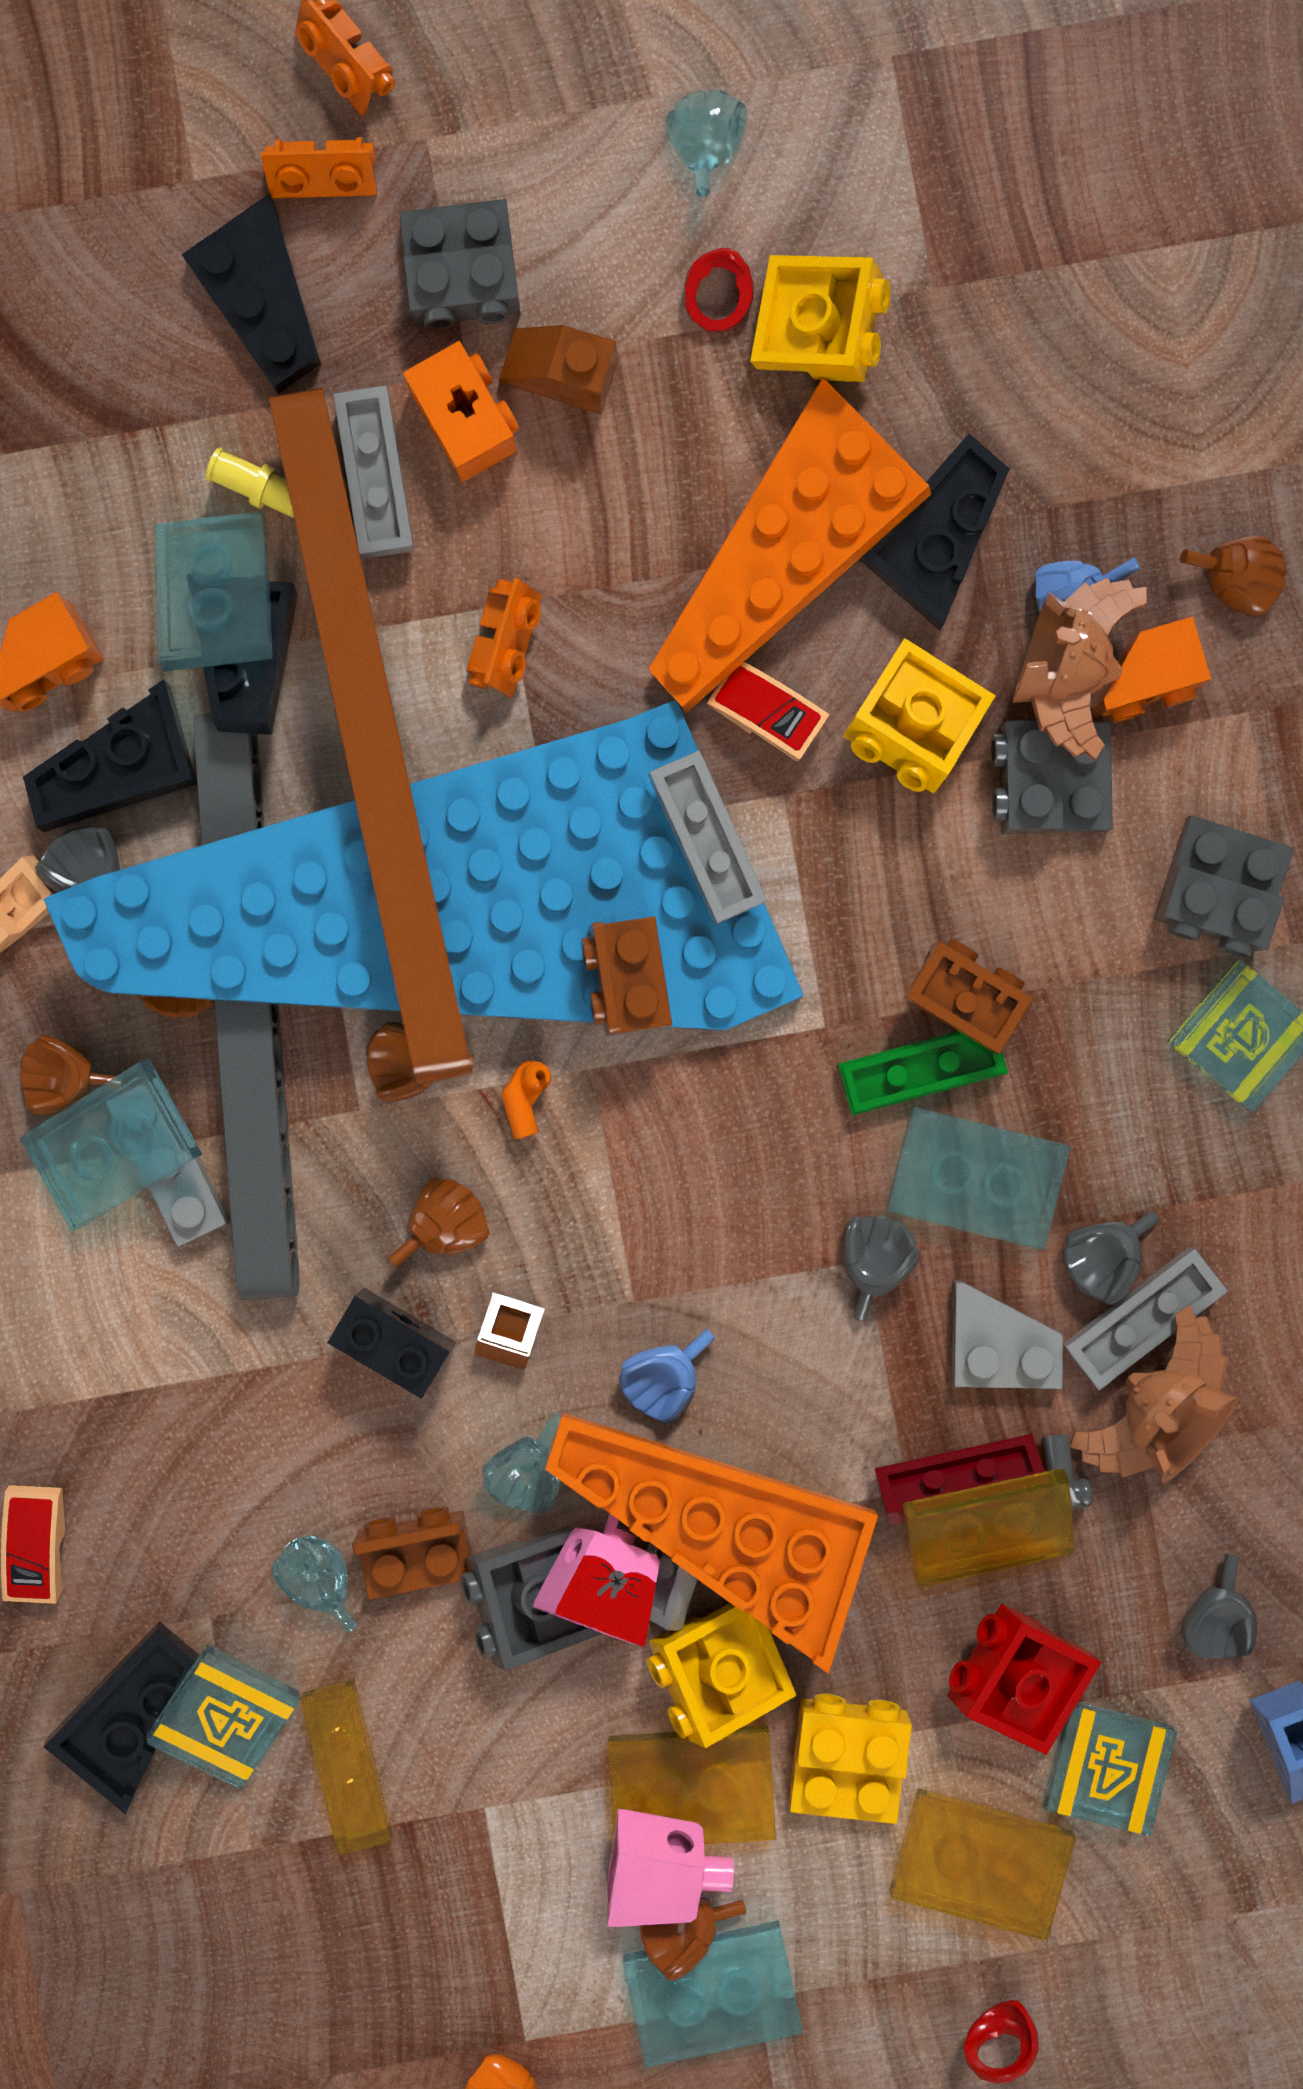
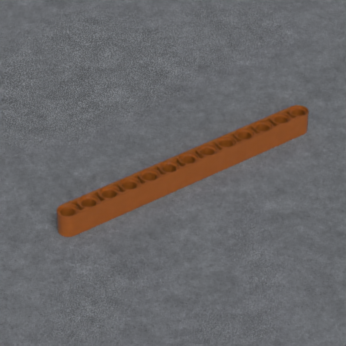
(370, 738)

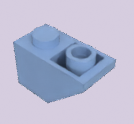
(1281, 1724)

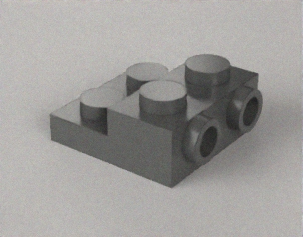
(459, 264)
(1047, 786)
(1224, 887)
(504, 1588)

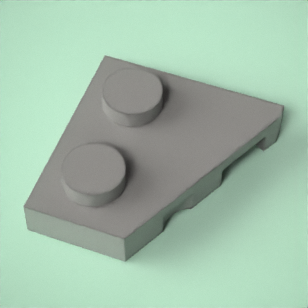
(1001, 1345)

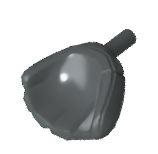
(78, 857)
(877, 1257)
(1106, 1257)
(1221, 1620)

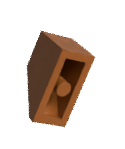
(561, 365)

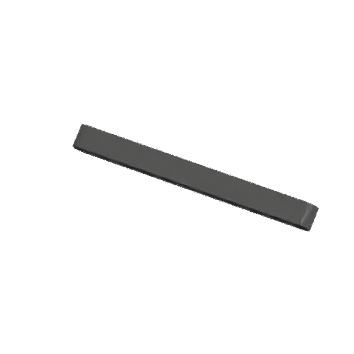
(249, 1050)

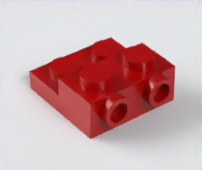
(1021, 1679)

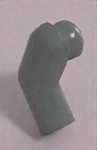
(1058, 1456)

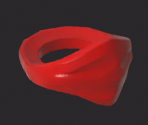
(701, 268)
(1006, 2018)

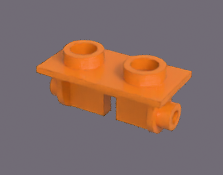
(327, 36)
(304, 172)
(513, 613)

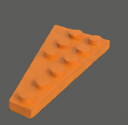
(805, 525)
(744, 1535)

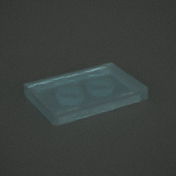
(213, 591)
(110, 1145)
(978, 1178)
(728, 2001)

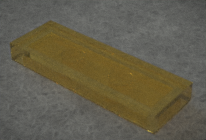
(346, 1767)

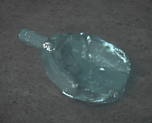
(706, 132)
(519, 1474)
(315, 1577)

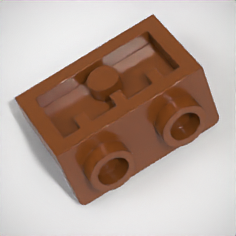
(628, 976)
(968, 995)
(413, 1552)

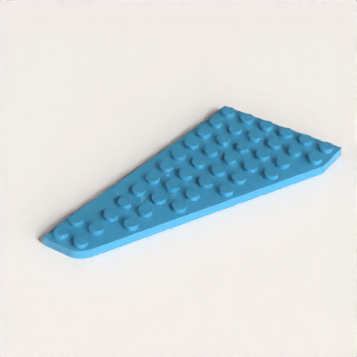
(518, 873)

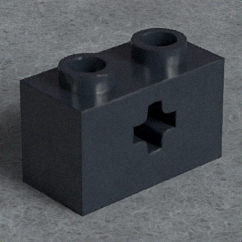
(391, 1342)

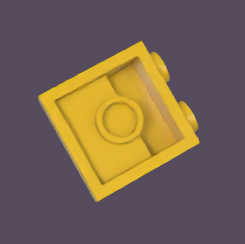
(820, 316)
(918, 718)
(719, 1674)
(849, 1759)

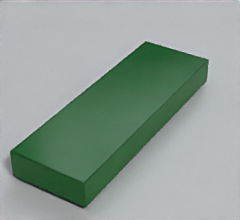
(916, 1071)

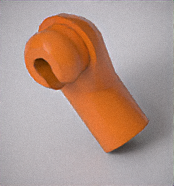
(520, 1095)

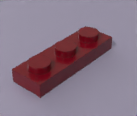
(955, 1472)

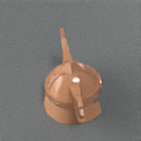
(1073, 660)
(1167, 1411)

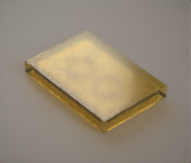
(990, 1527)
(716, 1786)
(982, 1864)

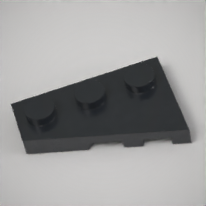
(256, 290)
(935, 542)
(247, 693)
(115, 767)
(109, 1729)

